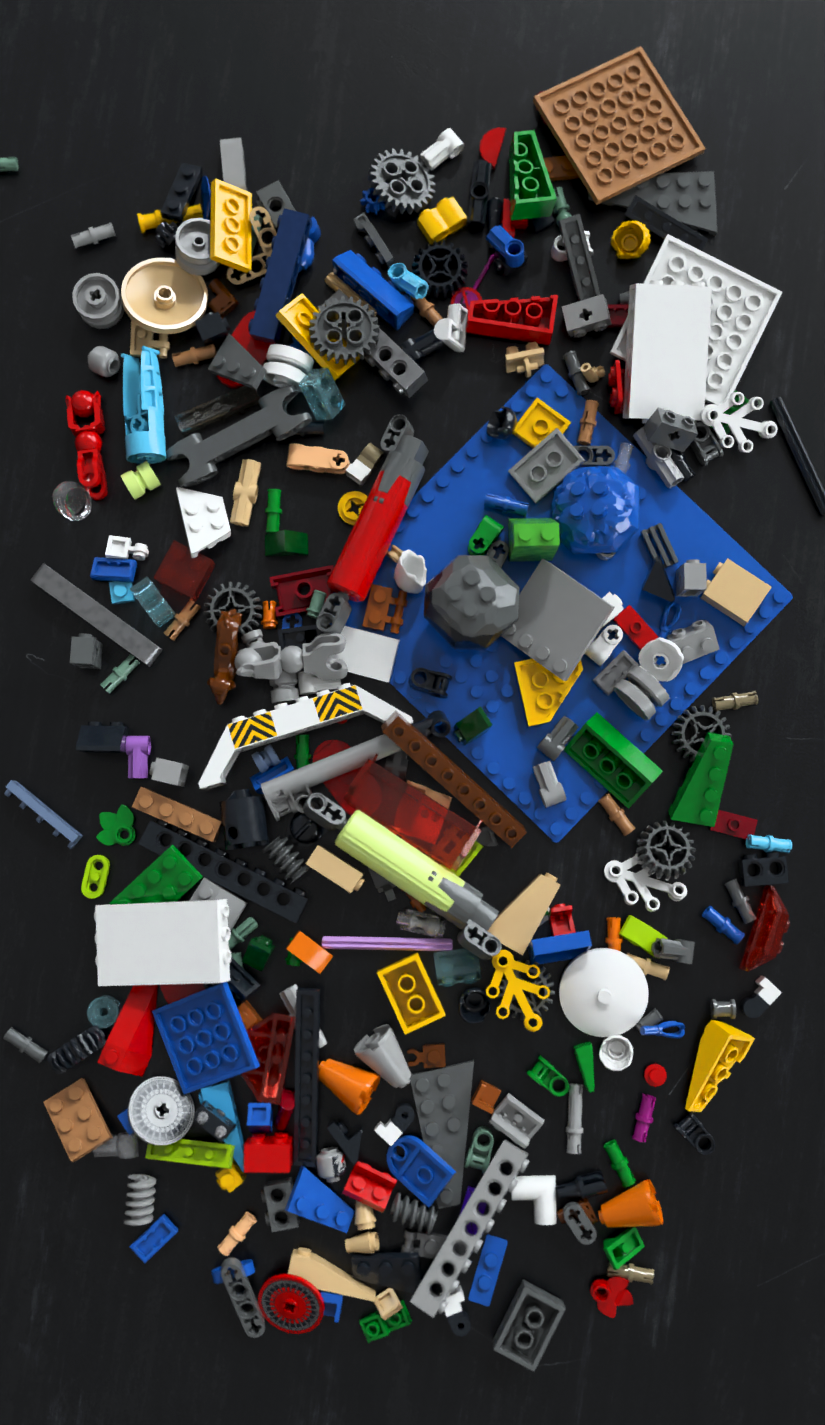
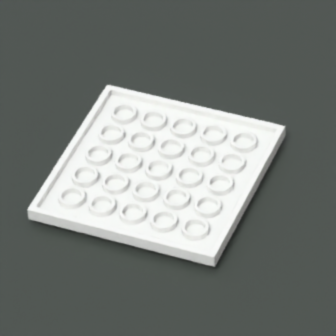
(737, 314)

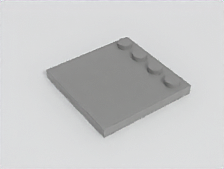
(557, 619)

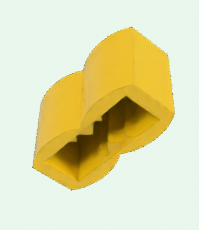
(442, 220)

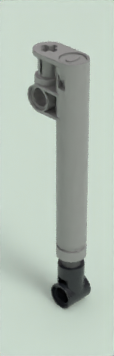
(285, 791)

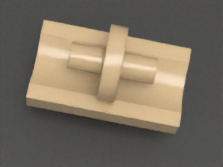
(524, 360)

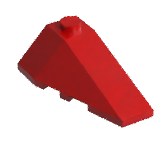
(131, 1037)

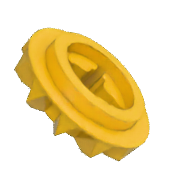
(345, 505)

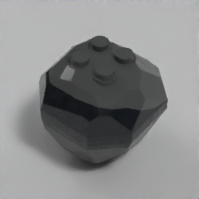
(471, 602)

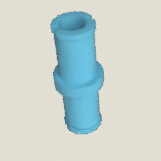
(768, 843)

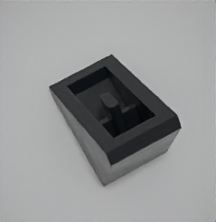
(658, 582)

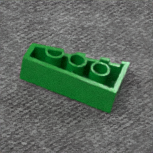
(702, 790)

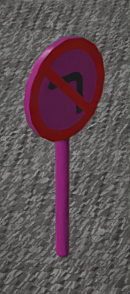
(469, 294)

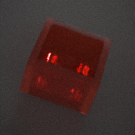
(184, 573)

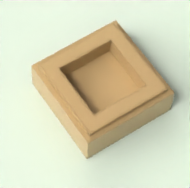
(388, 1303)

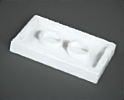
(368, 653)

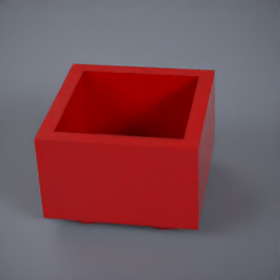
(268, 1153)

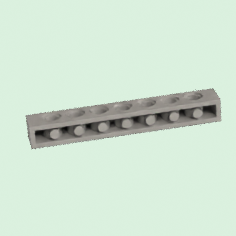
(424, 1296)

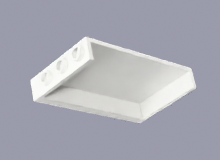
(666, 349)
(162, 943)

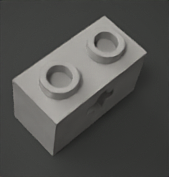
(576, 314)
(691, 578)
(169, 772)

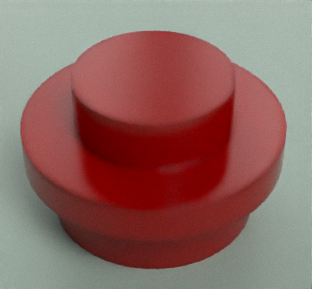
(655, 1075)

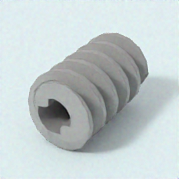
(142, 1200)

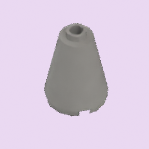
(384, 1056)

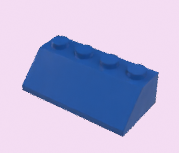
(373, 288)

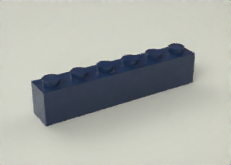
(280, 275)

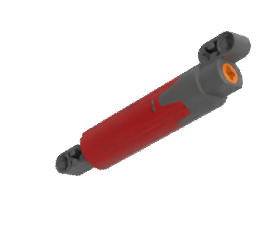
(375, 524)

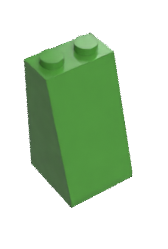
(532, 539)

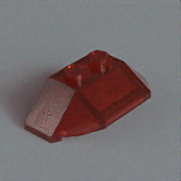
(766, 930)
(271, 1044)

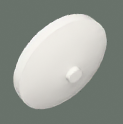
(603, 992)

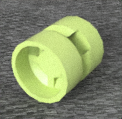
(140, 480)

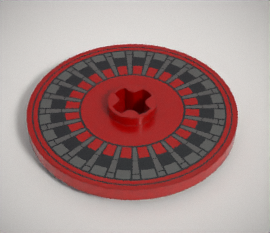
(296, 1291)

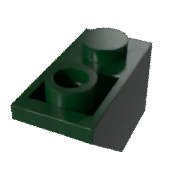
(258, 952)

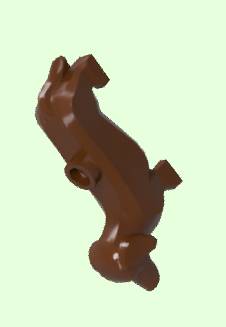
(225, 654)

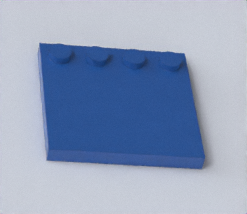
(205, 1038)

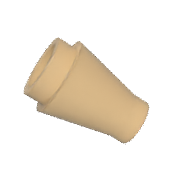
(364, 1216)
(363, 1243)

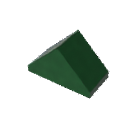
(286, 543)

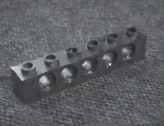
(406, 383)

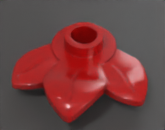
(613, 1295)

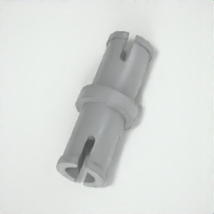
(93, 235)

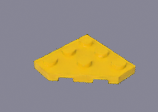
(542, 690)

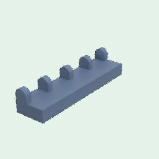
(44, 812)

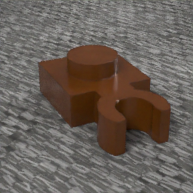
(432, 1056)

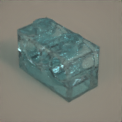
(322, 394)
(153, 601)

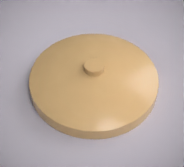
(163, 296)

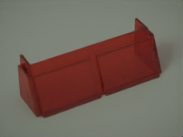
(412, 815)

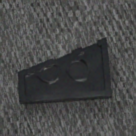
(390, 1270)

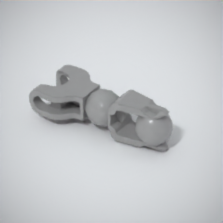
(268, 660)

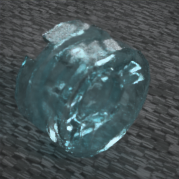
(94, 1011)

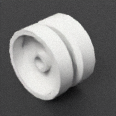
(286, 366)

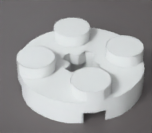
(669, 651)

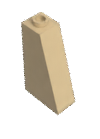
(523, 915)

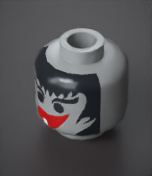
(331, 1164)

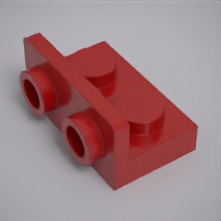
(369, 1186)

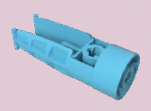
(143, 408)

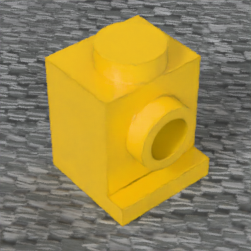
(230, 1178)

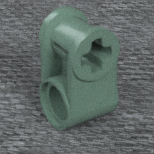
(479, 1153)

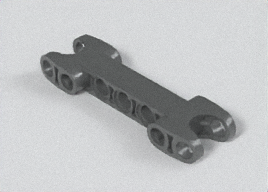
(207, 452)

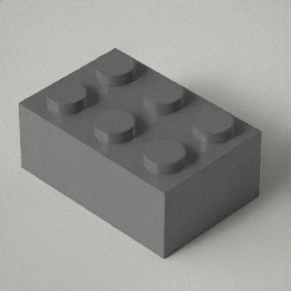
(528, 1325)

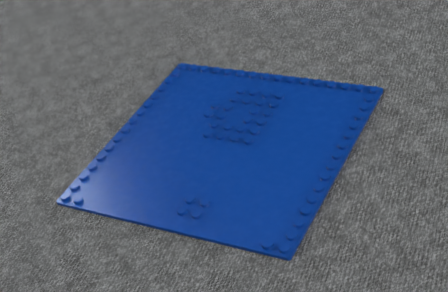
(440, 528)

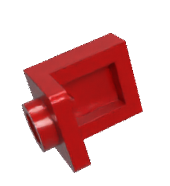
(561, 920)

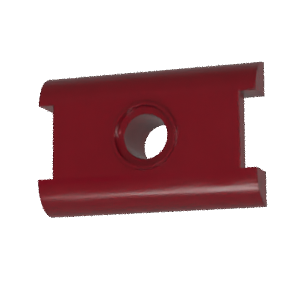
(290, 584)

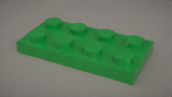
(162, 881)

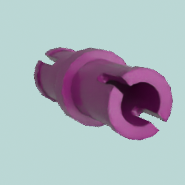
(644, 1118)

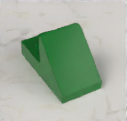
(623, 1247)

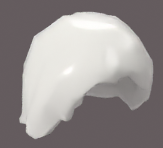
(410, 572)

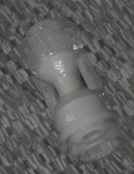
(431, 925)

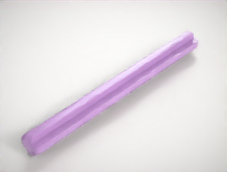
(387, 943)

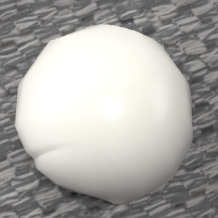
(616, 1052)

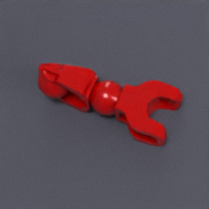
(88, 440)

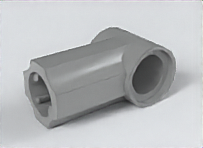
(550, 789)

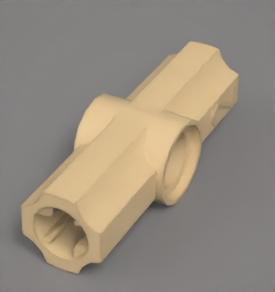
(245, 492)

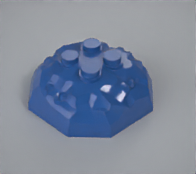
(596, 509)

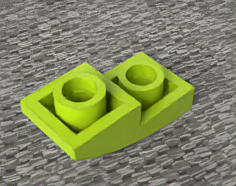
(640, 934)

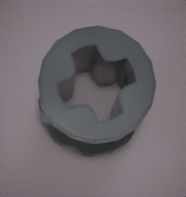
(723, 1009)

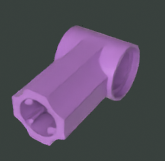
(138, 750)

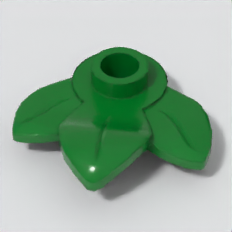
(114, 825)

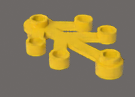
(515, 987)

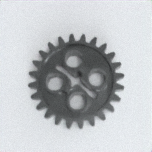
(401, 181)
(323, 330)

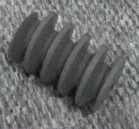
(286, 859)
(413, 1213)

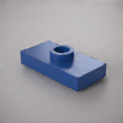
(113, 569)
(154, 1238)

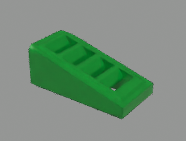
(584, 1057)

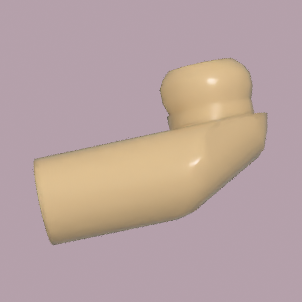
(592, 374)

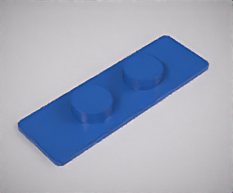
(487, 1270)

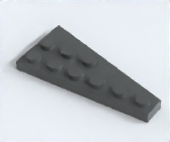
(681, 195)
(443, 1114)

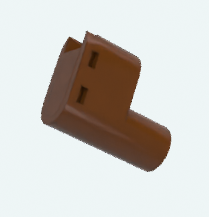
(224, 300)
(586, 1207)

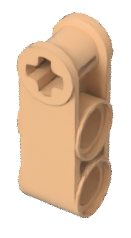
(316, 459)

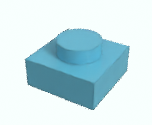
(121, 592)

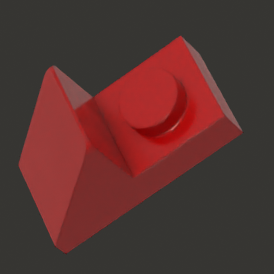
(509, 225)

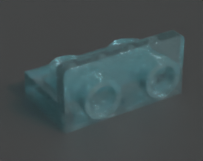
(456, 967)

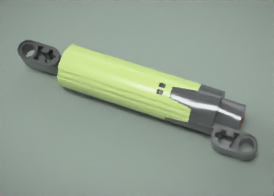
(412, 873)

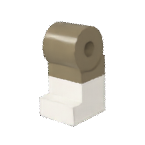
(365, 464)

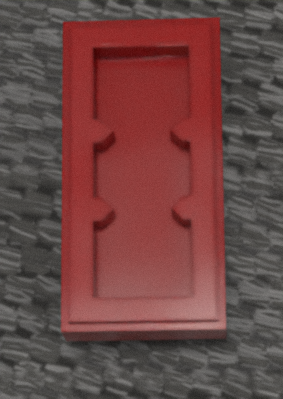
(635, 627)

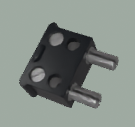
(214, 1121)

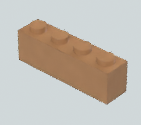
(178, 814)

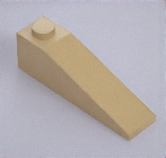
(327, 1276)

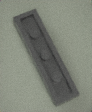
(579, 257)

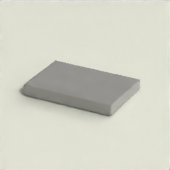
(546, 465)

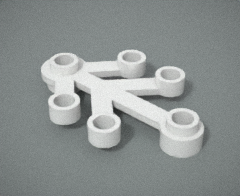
(736, 421)
(641, 880)

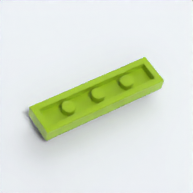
(193, 1153)

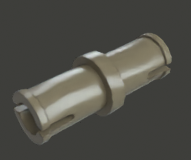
(735, 701)
(632, 1273)

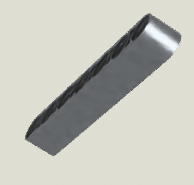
(96, 614)

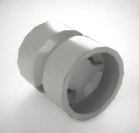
(284, 688)

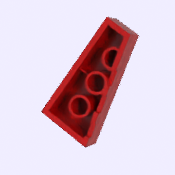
(514, 318)

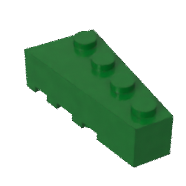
(529, 180)

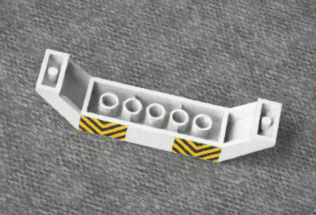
(290, 721)

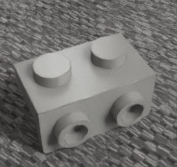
(695, 640)
(516, 1120)

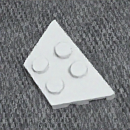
(203, 519)

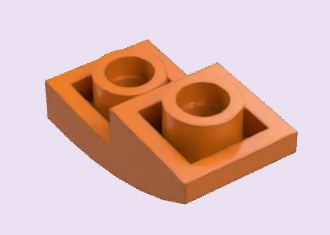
(309, 952)

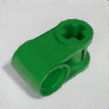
(485, 534)
(548, 1076)

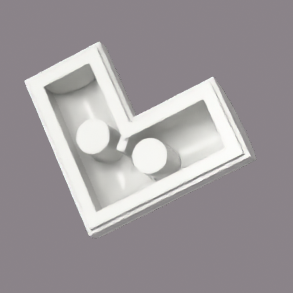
(453, 328)
(543, 1193)

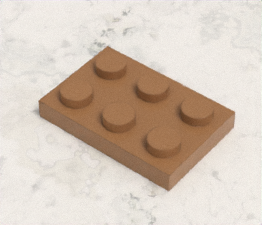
(77, 1120)

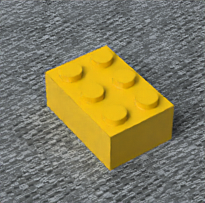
(411, 993)

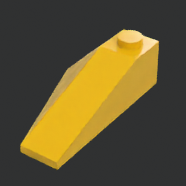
(717, 1053)

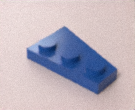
(318, 1203)

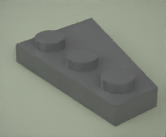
(237, 364)

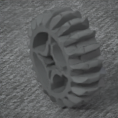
(230, 592)
(696, 726)
(681, 848)
(540, 980)

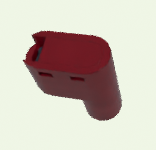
(285, 1109)

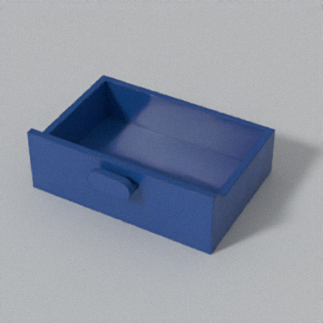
(559, 947)

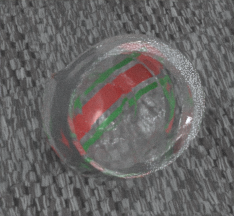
(70, 498)

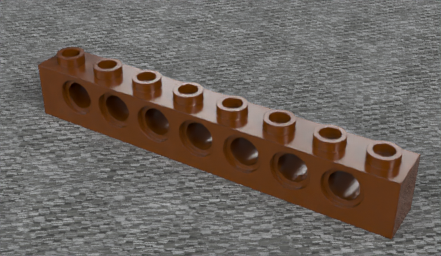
(453, 778)

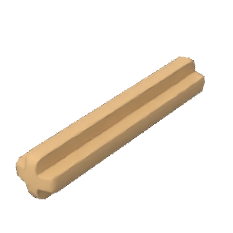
(336, 284)

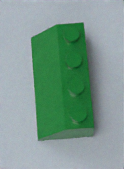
(612, 760)

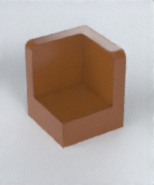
(485, 1096)

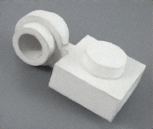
(120, 548)

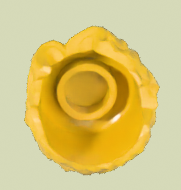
(630, 240)

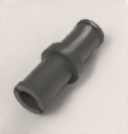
(575, 373)
(740, 901)
(25, 1045)

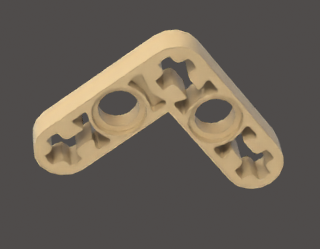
(266, 248)

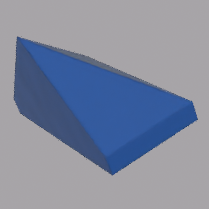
(273, 772)

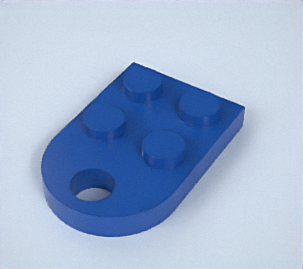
(419, 1169)

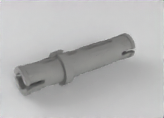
(574, 1126)

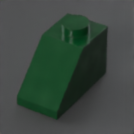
(472, 726)

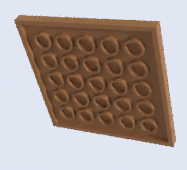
(618, 125)

